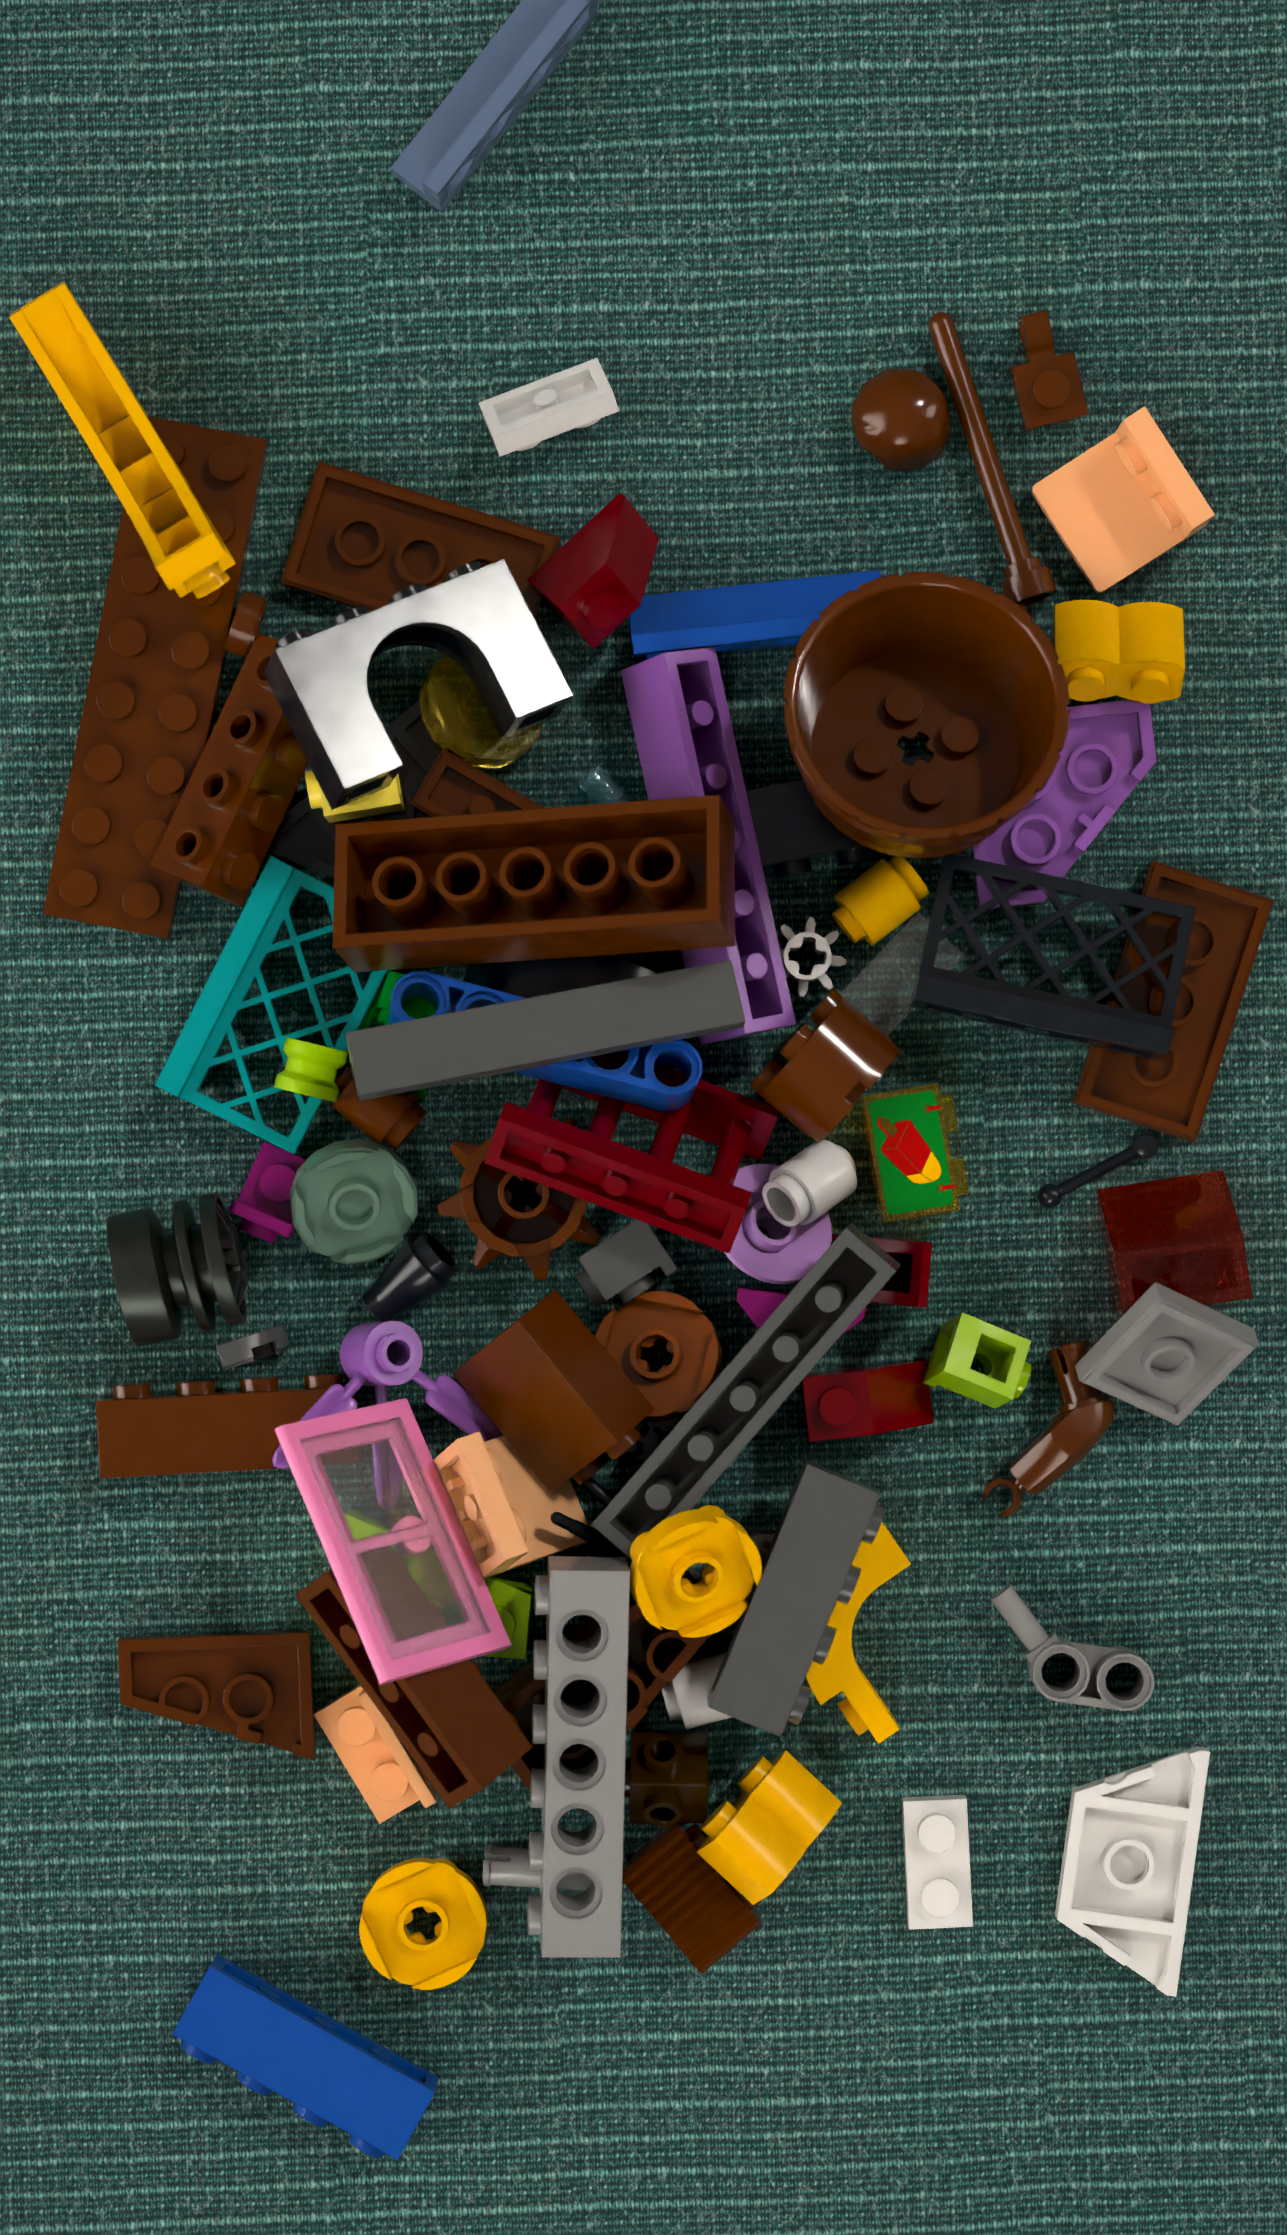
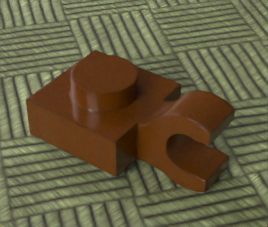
(1047, 385)

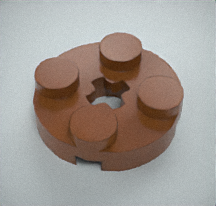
(688, 1337)

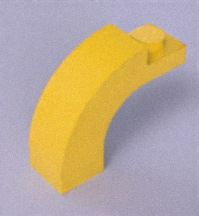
(840, 1671)

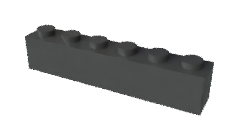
(750, 1387)

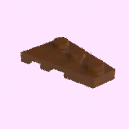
(227, 1682)

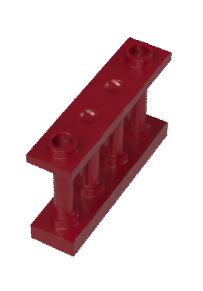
(637, 1182)

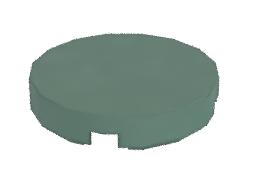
(353, 1201)

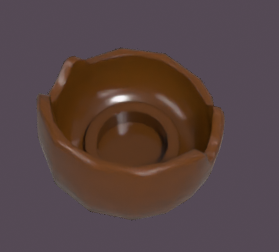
(901, 419)

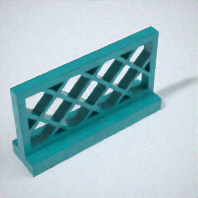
(226, 995)

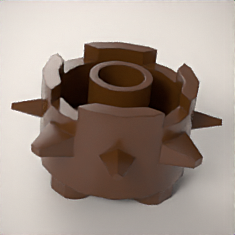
(507, 1230)

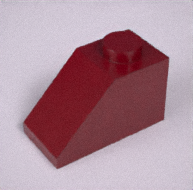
(599, 572)
(865, 1400)

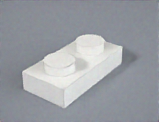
(549, 407)
(937, 1862)

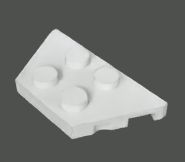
(1134, 1863)

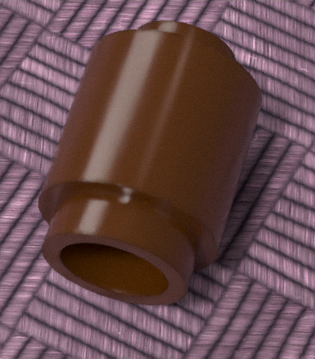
(382, 1118)

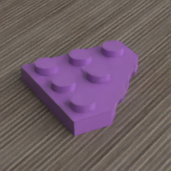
(1100, 765)

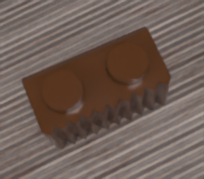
(689, 1895)

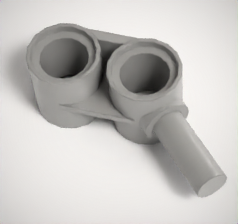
(1091, 1661)

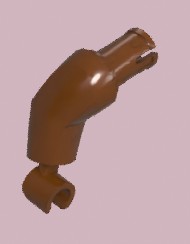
(1068, 1436)

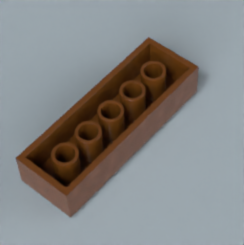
(535, 884)

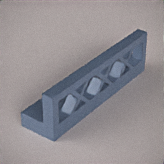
(491, 96)

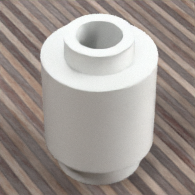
(810, 1184)
(689, 1692)

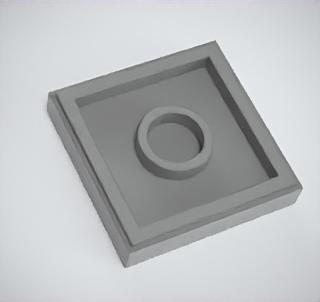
(1166, 1354)

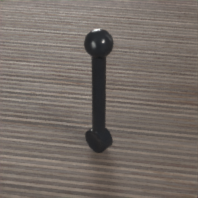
(1143, 1146)

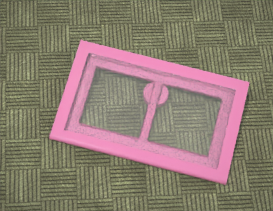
(392, 1539)

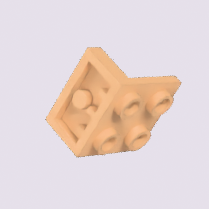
(1122, 502)
(505, 1504)
(374, 1755)

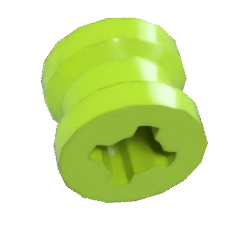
(310, 1069)

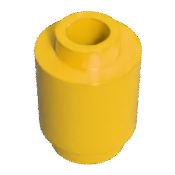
(879, 900)

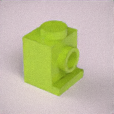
(997, 1349)

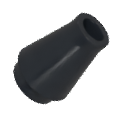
(412, 1276)

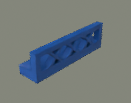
(736, 616)

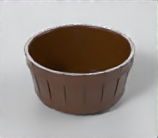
(932, 663)

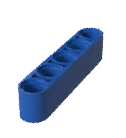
(630, 1083)

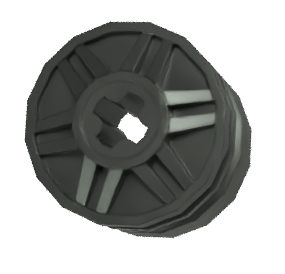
(177, 1269)

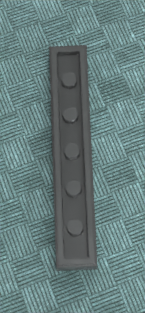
(544, 1030)

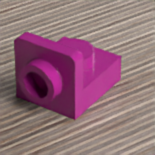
(265, 1196)

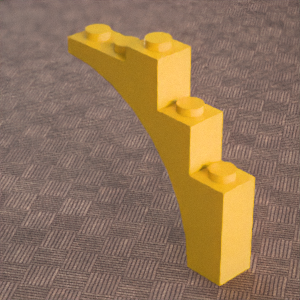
(124, 443)

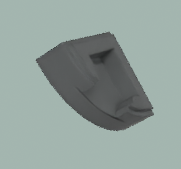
(253, 1347)

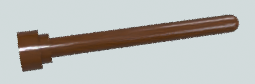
(1024, 575)

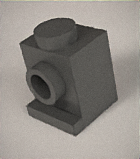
(623, 1264)

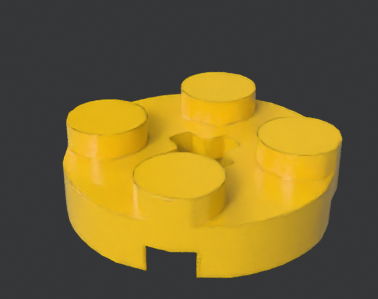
(674, 1546)
(410, 1957)

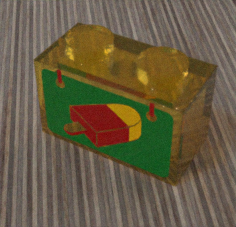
(912, 1152)

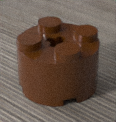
(826, 1067)

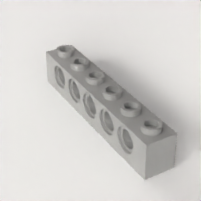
(591, 1921)

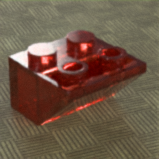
(1174, 1235)

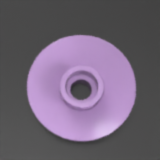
(789, 1250)

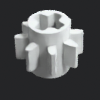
(820, 946)

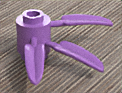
(390, 1356)

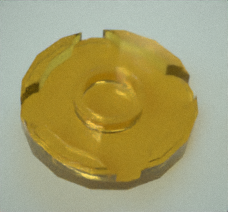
(461, 722)

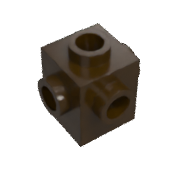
(667, 1777)

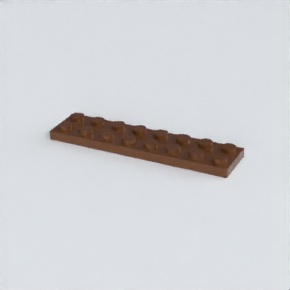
(151, 700)

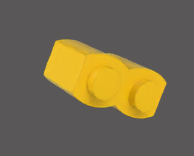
(1120, 650)
(767, 1826)

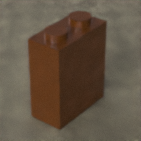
(556, 1394)

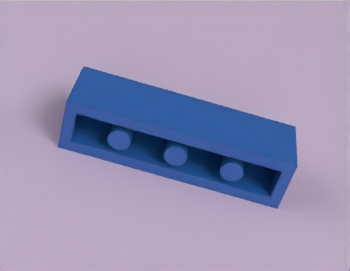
(305, 2058)

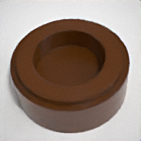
(246, 623)

